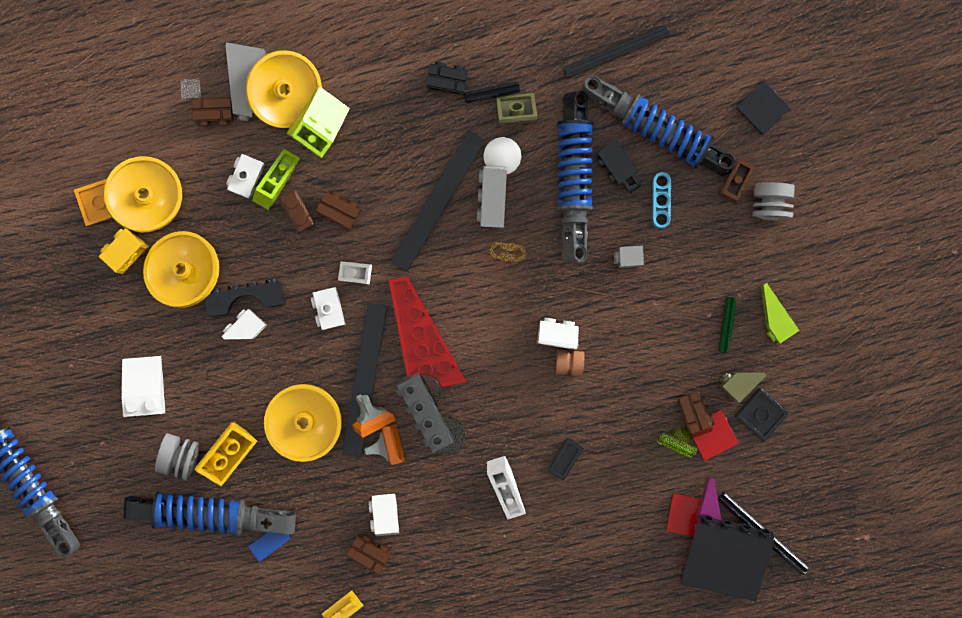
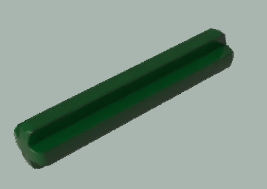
(727, 325)

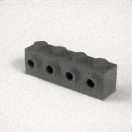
(426, 414)

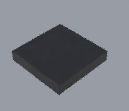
(763, 107)
(762, 414)

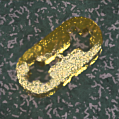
(509, 247)

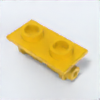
(344, 607)

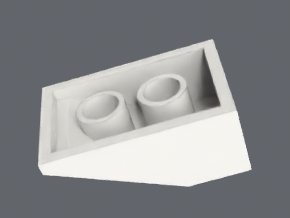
(557, 334)
(142, 386)

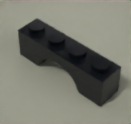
(220, 302)

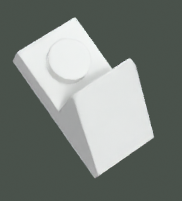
(355, 272)

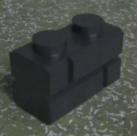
(447, 79)

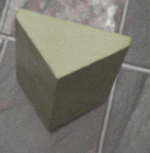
(516, 109)

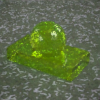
(678, 442)

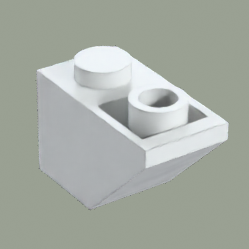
(246, 326)

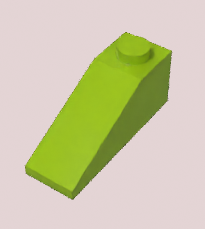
(275, 179)
(777, 319)

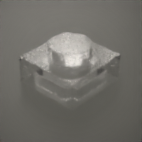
(190, 88)

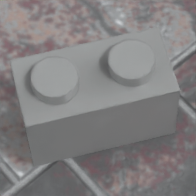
(629, 257)

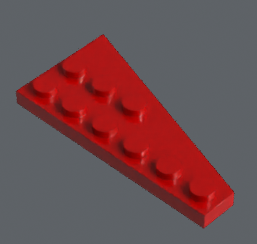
(419, 338)

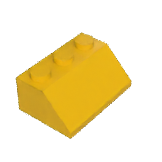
(226, 454)

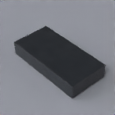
(565, 459)

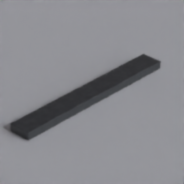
(438, 201)
(364, 374)

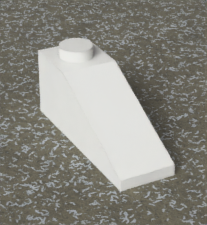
(505, 487)

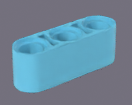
(664, 191)

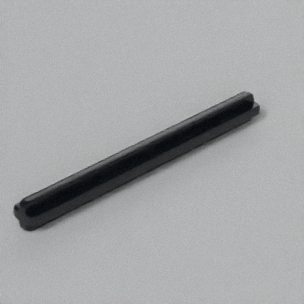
(616, 51)
(747, 519)

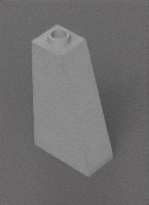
(240, 61)

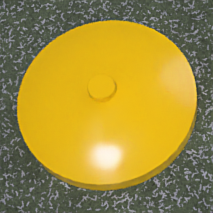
(281, 87)
(143, 194)
(181, 269)
(302, 422)

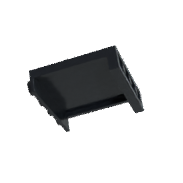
(727, 557)

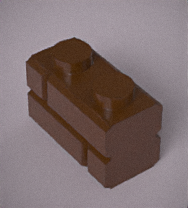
(212, 111)
(736, 180)
(337, 210)
(297, 212)
(695, 414)
(369, 554)

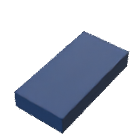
(267, 544)

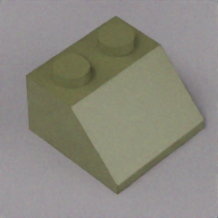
(740, 384)

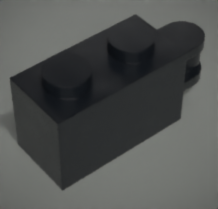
(618, 166)

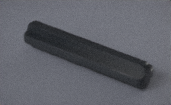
(491, 92)

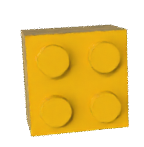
(123, 250)

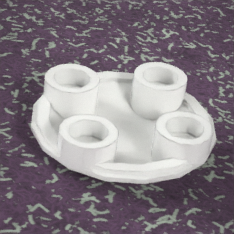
(503, 153)

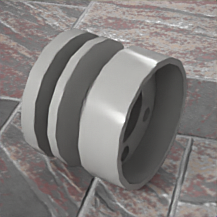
(773, 200)
(175, 456)

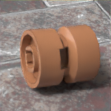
(570, 362)

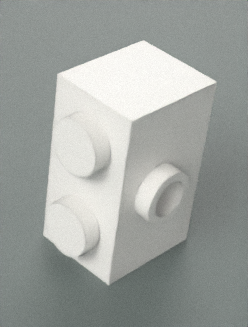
(245, 176)
(328, 308)
(385, 515)

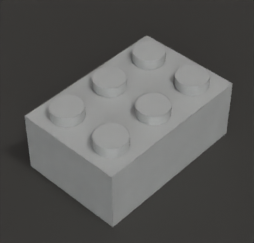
(492, 196)

